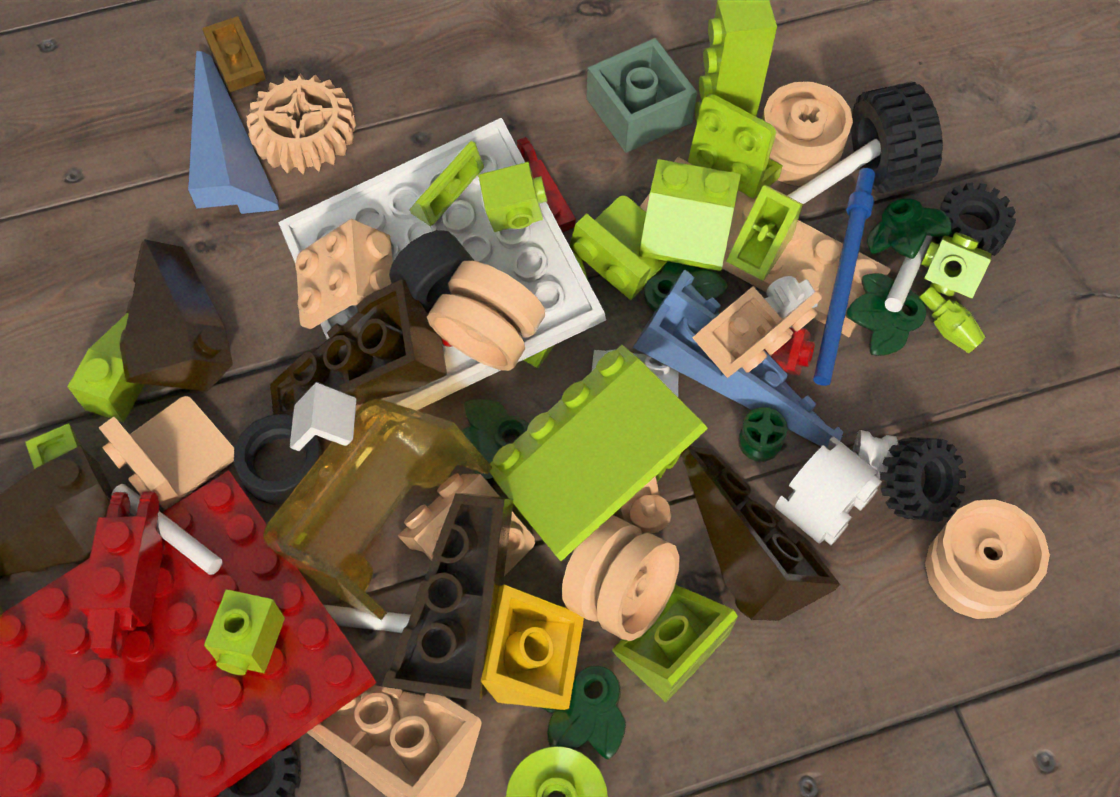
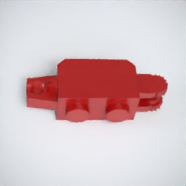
(122, 573)

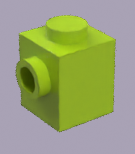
(512, 197)
(244, 632)

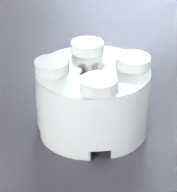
(828, 490)

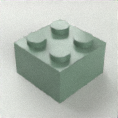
(640, 95)

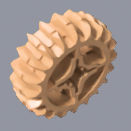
(301, 123)

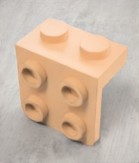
(341, 271)
(749, 327)
(170, 451)
(427, 522)

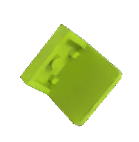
(735, 143)
(613, 246)

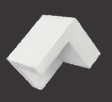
(323, 414)

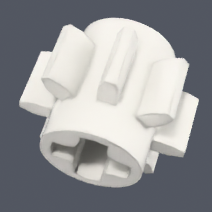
(787, 294)

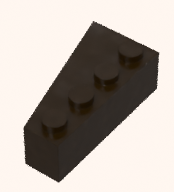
(456, 603)

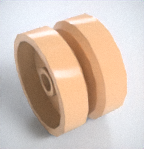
(809, 128)
(486, 315)
(987, 559)
(621, 578)

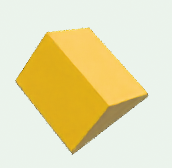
(531, 651)

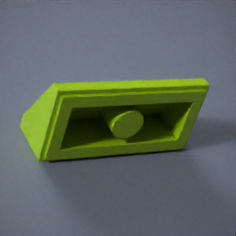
(448, 185)

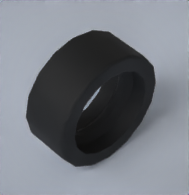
(255, 438)

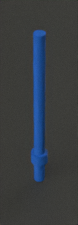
(858, 209)

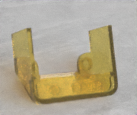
(357, 489)

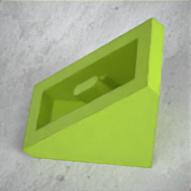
(765, 233)

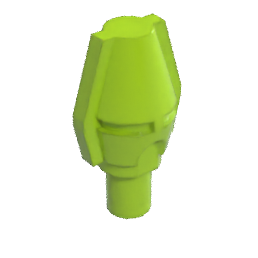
(953, 321)

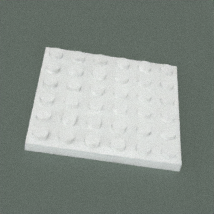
(531, 255)

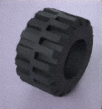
(908, 133)

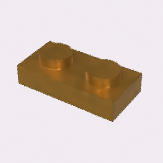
(234, 54)

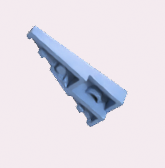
(221, 155)
(670, 341)

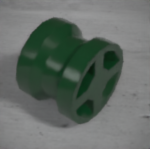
(768, 425)

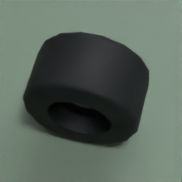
(429, 265)

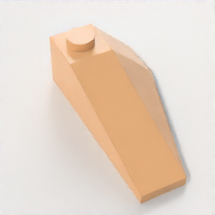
(403, 741)

